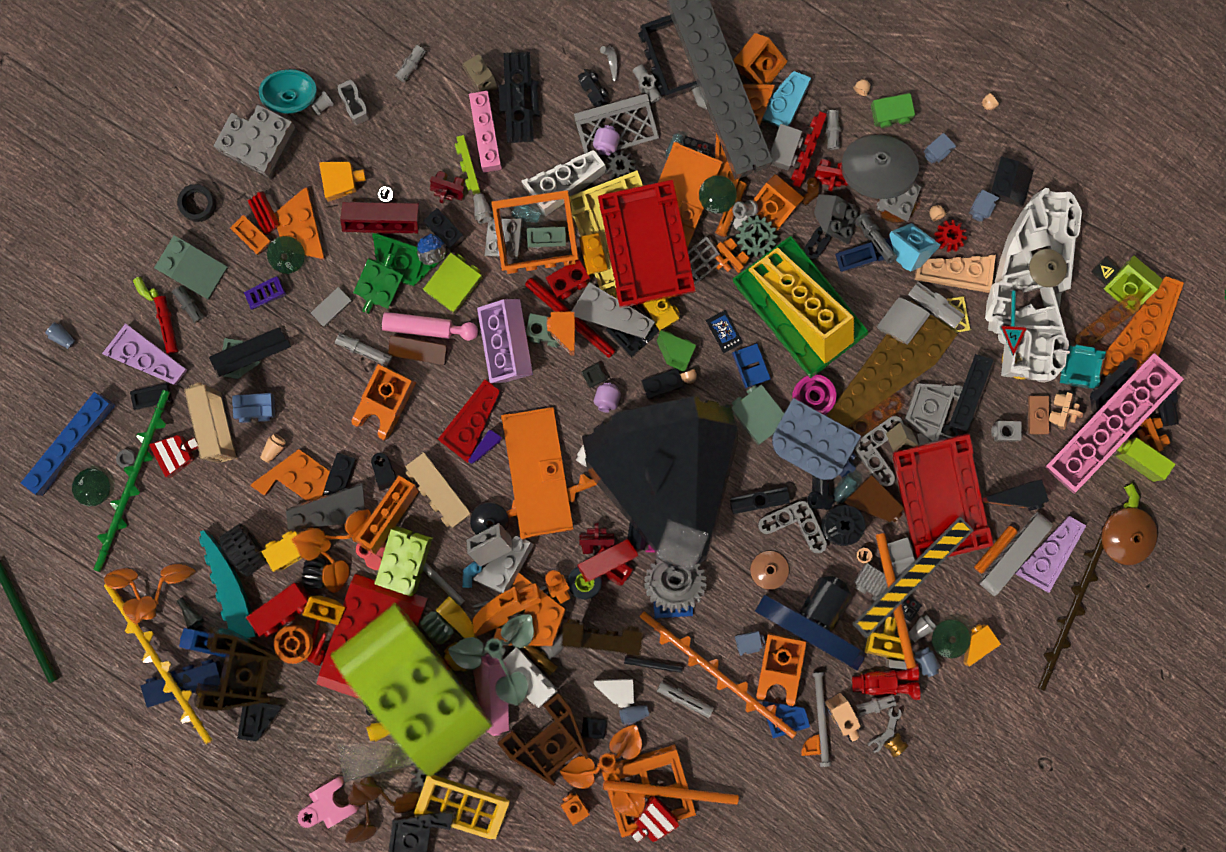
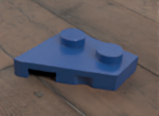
(791, 715)

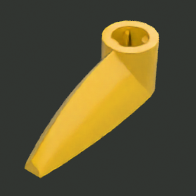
(456, 617)

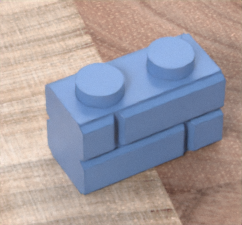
(253, 406)

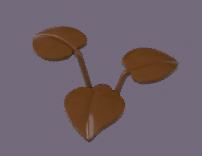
(367, 791)

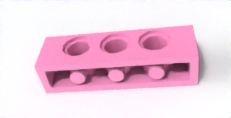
(485, 131)

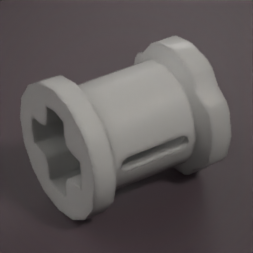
(321, 103)
(742, 209)

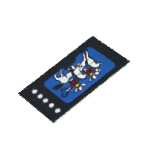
(724, 331)

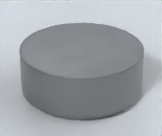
(126, 458)

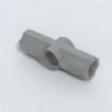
(936, 305)

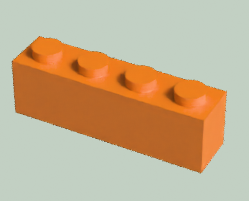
(387, 515)

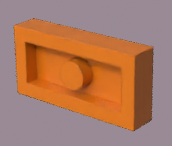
(250, 234)

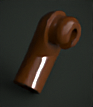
(812, 191)

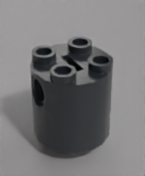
(826, 602)

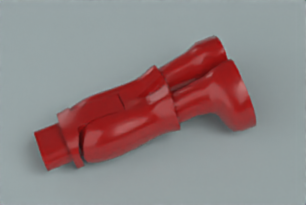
(887, 683)

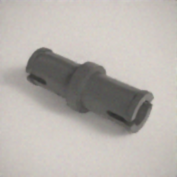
(188, 304)

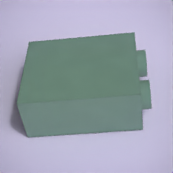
(757, 413)

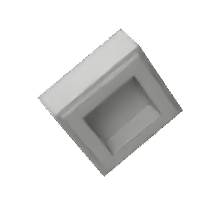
(896, 664)

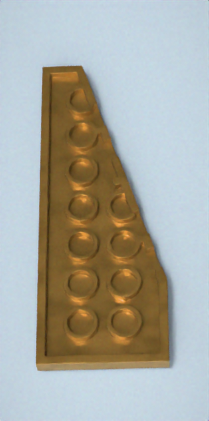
(892, 368)

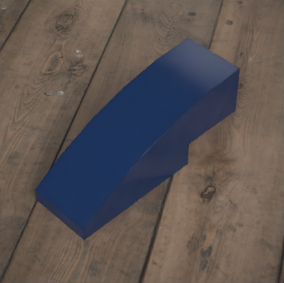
(860, 256)

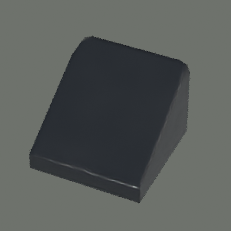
(593, 727)

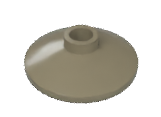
(1042, 274)

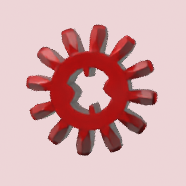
(950, 229)

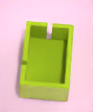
(403, 560)

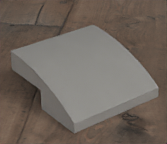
(903, 320)

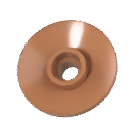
(759, 570)

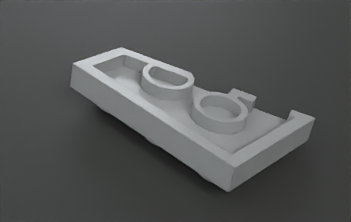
(502, 571)

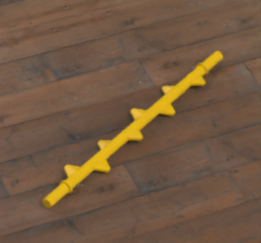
(163, 667)

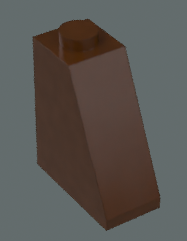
(874, 501)

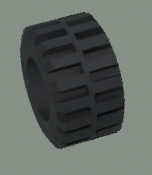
(243, 549)

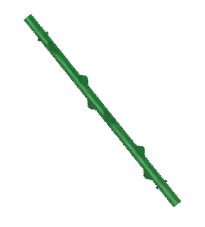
(130, 488)

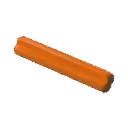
(995, 550)

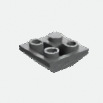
(836, 217)

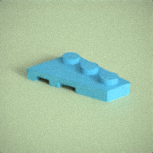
(787, 100)

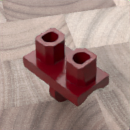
(446, 189)
(595, 536)

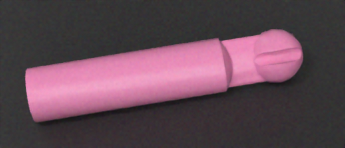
(427, 326)

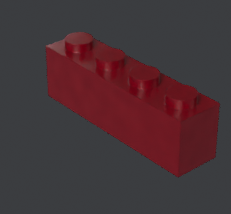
(380, 217)

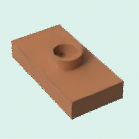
(1038, 415)

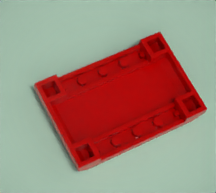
(646, 243)
(937, 488)
(362, 606)

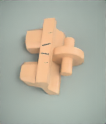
(1062, 418)

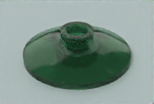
(291, 248)
(942, 635)

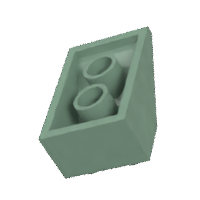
(191, 267)

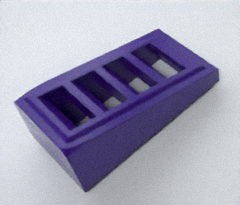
(274, 296)
(488, 442)

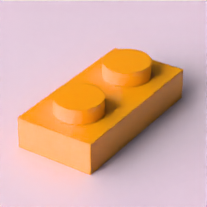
(593, 253)

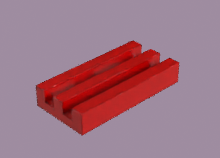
(261, 214)

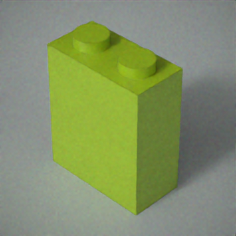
(453, 282)
(1145, 459)

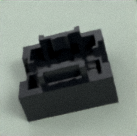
(634, 343)

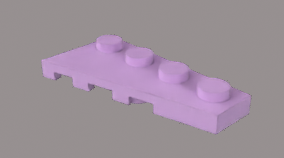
(1050, 557)

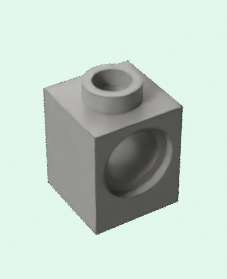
(1014, 427)

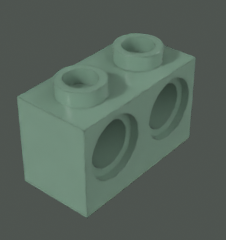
(544, 335)

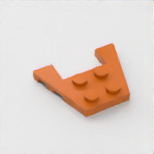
(297, 473)
(545, 616)

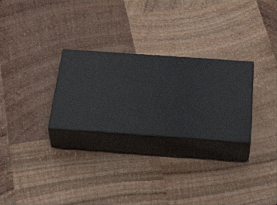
(149, 396)

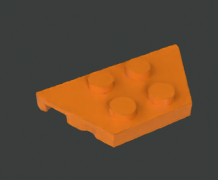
(299, 222)

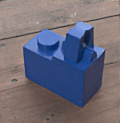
(196, 641)

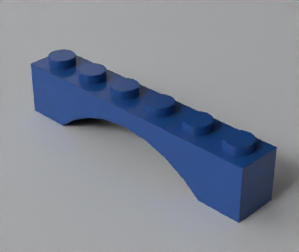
(50, 464)

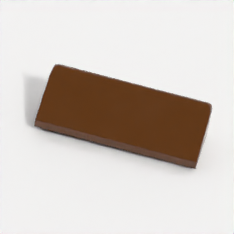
(417, 350)

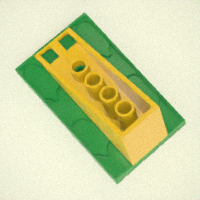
(800, 307)

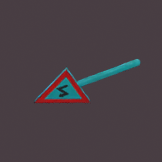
(1013, 334)

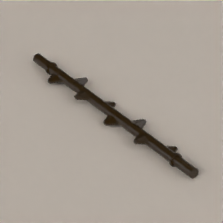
(1075, 610)

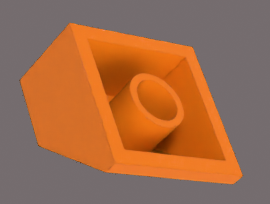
(760, 60)
(777, 201)
(563, 329)

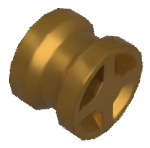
(896, 745)

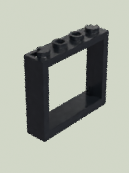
(650, 54)

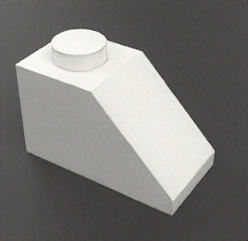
(617, 690)

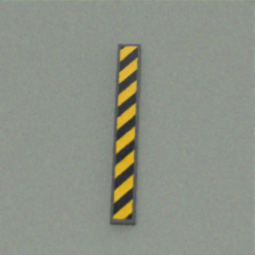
(912, 577)

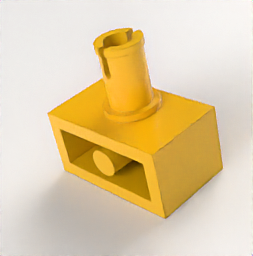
(662, 313)
(886, 643)

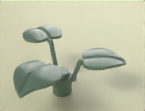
(469, 651)

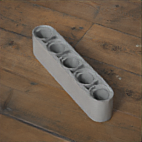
(1016, 553)

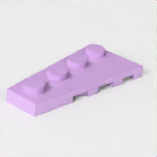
(141, 354)

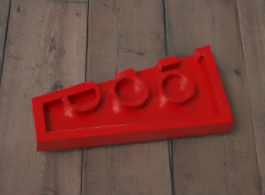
(469, 422)

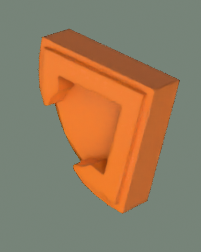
(811, 746)

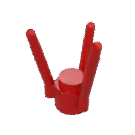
(317, 654)

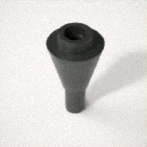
(192, 618)

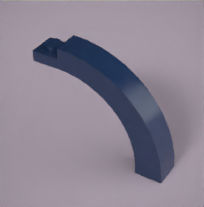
(810, 632)

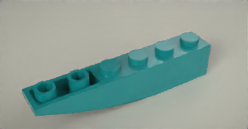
(229, 587)

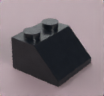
(1010, 181)

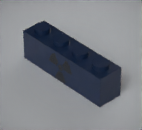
(208, 673)

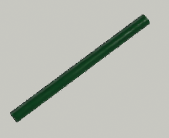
(26, 625)

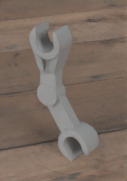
(889, 732)

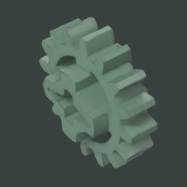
(747, 236)

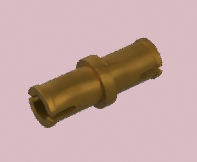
(539, 659)

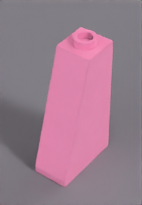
(485, 680)

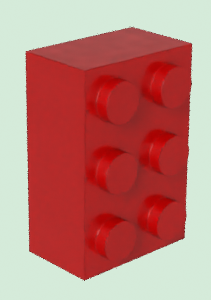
(279, 610)

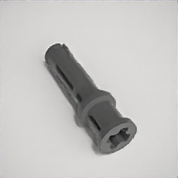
(871, 232)

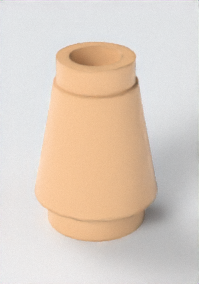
(273, 447)

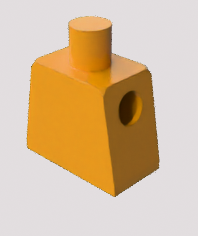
(339, 179)

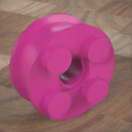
(822, 386)

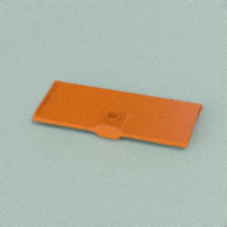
(688, 172)
(537, 472)

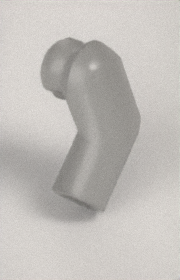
(698, 97)

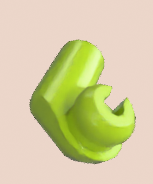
(143, 291)
(1134, 497)

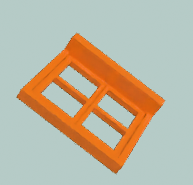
(639, 766)

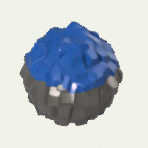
(431, 249)

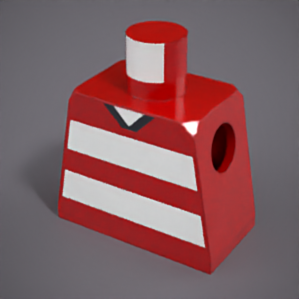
(174, 454)
(654, 821)

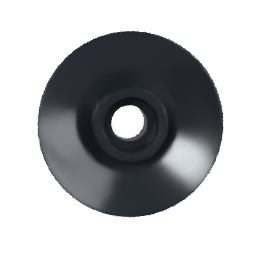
(488, 512)

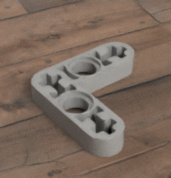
(872, 452)
(795, 517)

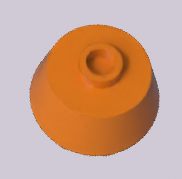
(293, 644)

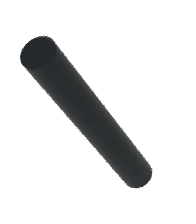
(653, 664)

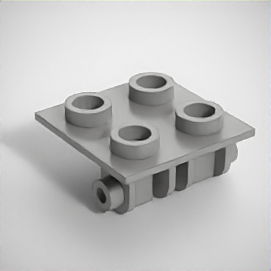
(901, 205)
(512, 236)

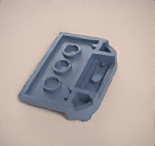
(813, 441)

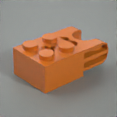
(378, 402)
(780, 671)

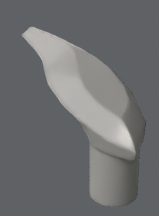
(612, 58)

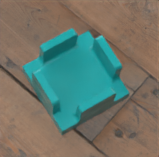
(1083, 367)

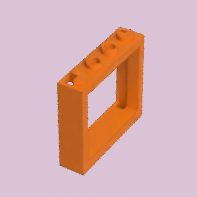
(548, 262)

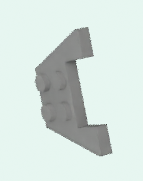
(929, 409)

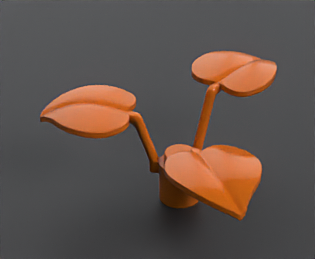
(314, 542)
(145, 607)
(581, 772)

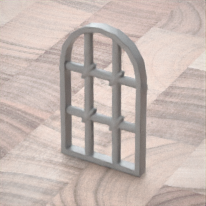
(699, 255)

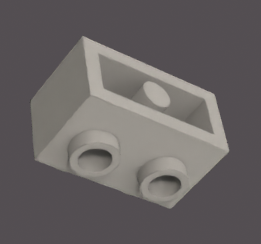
(784, 147)
(489, 545)

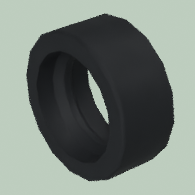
(181, 203)

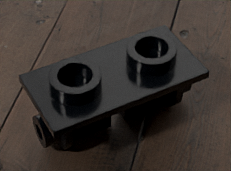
(590, 81)

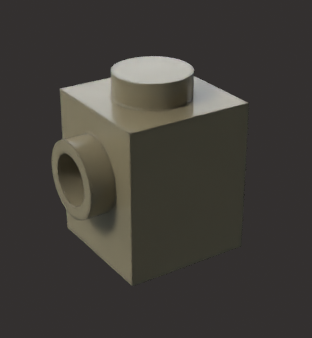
(901, 437)

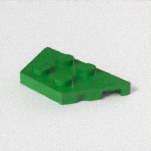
(405, 259)

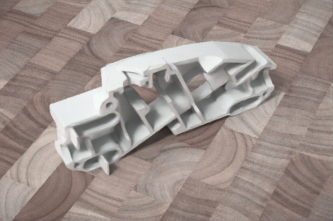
(1039, 225)

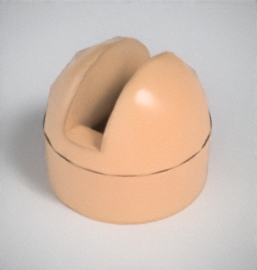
(862, 87)
(989, 102)
(937, 212)
(689, 376)
(860, 554)

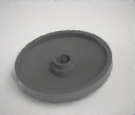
(879, 166)

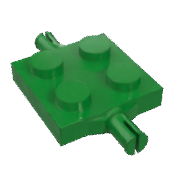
(378, 283)

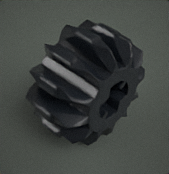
(313, 573)

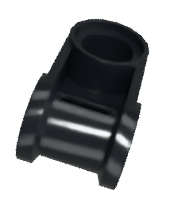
(384, 475)

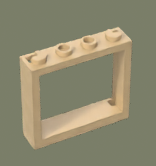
(210, 423)

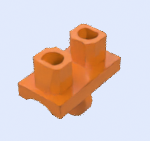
(736, 262)
(1149, 435)
(557, 585)

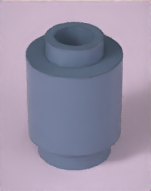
(927, 662)

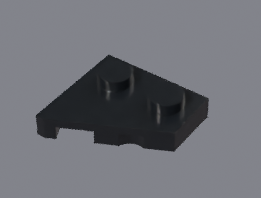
(256, 720)

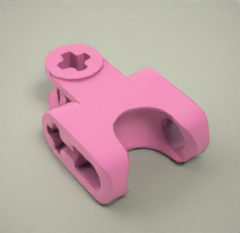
(325, 807)

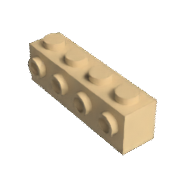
(438, 490)

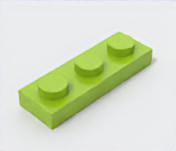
(466, 165)

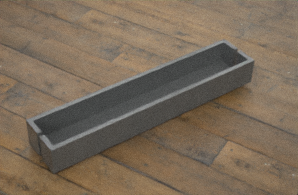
(720, 86)

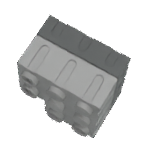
(257, 142)

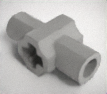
(642, 75)

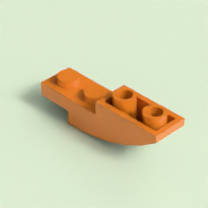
(499, 609)

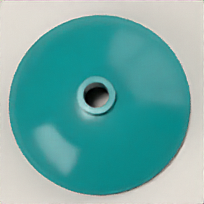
(287, 91)

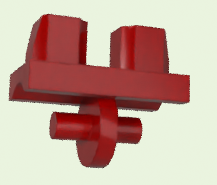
(829, 176)

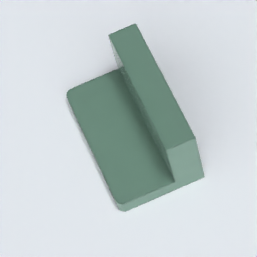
(546, 236)

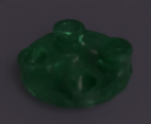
(717, 194)
(91, 487)

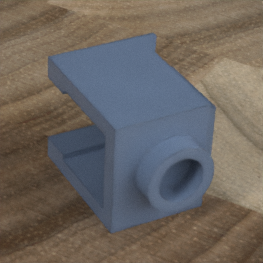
(939, 149)
(983, 205)
(749, 642)

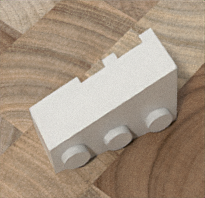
(538, 684)

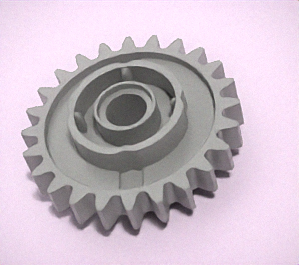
(673, 596)

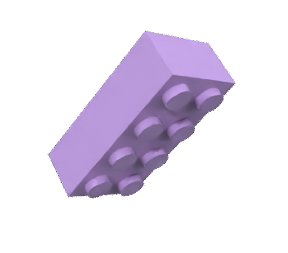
(504, 341)

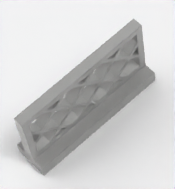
(616, 109)

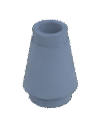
(58, 334)
(633, 714)

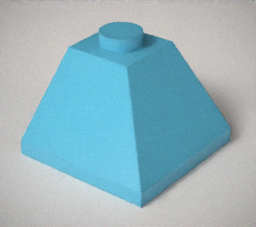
(912, 246)

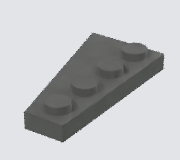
(327, 509)

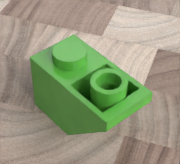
(675, 350)

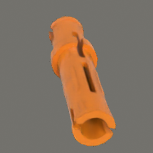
(727, 217)

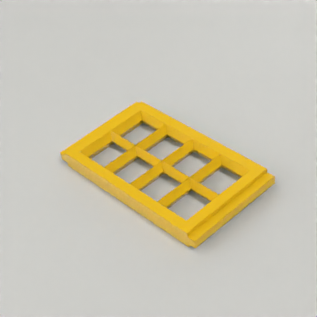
(496, 818)

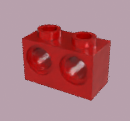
(565, 275)

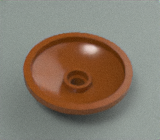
(1120, 532)

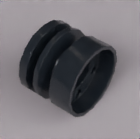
(831, 525)

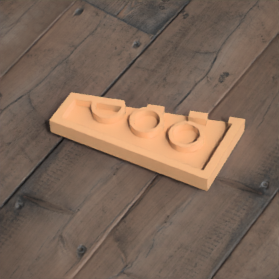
(959, 272)

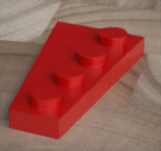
(804, 157)

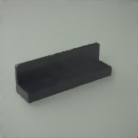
(249, 352)
(972, 393)

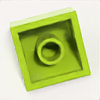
(1133, 280)

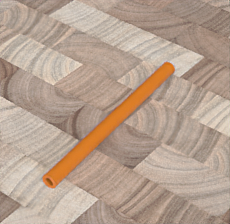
(898, 612)
(670, 792)

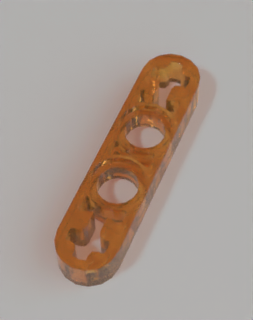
(1105, 319)
(867, 417)

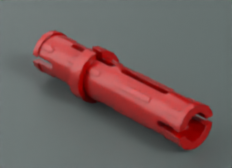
(165, 323)

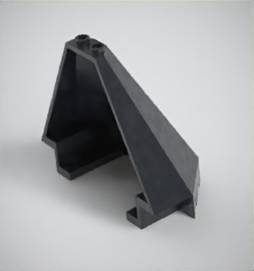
(690, 432)

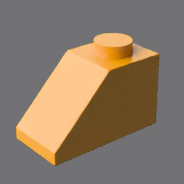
(324, 609)
(981, 644)

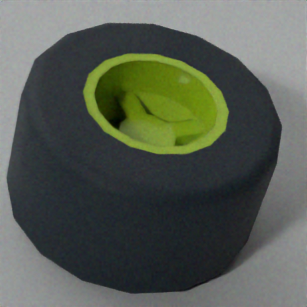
(583, 589)

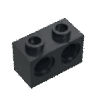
(444, 229)

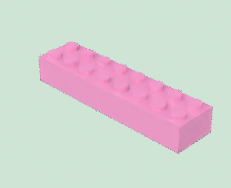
(1114, 423)

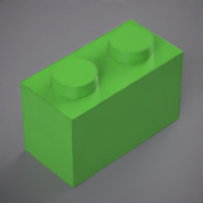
(893, 110)

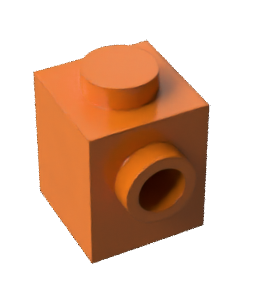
(574, 808)

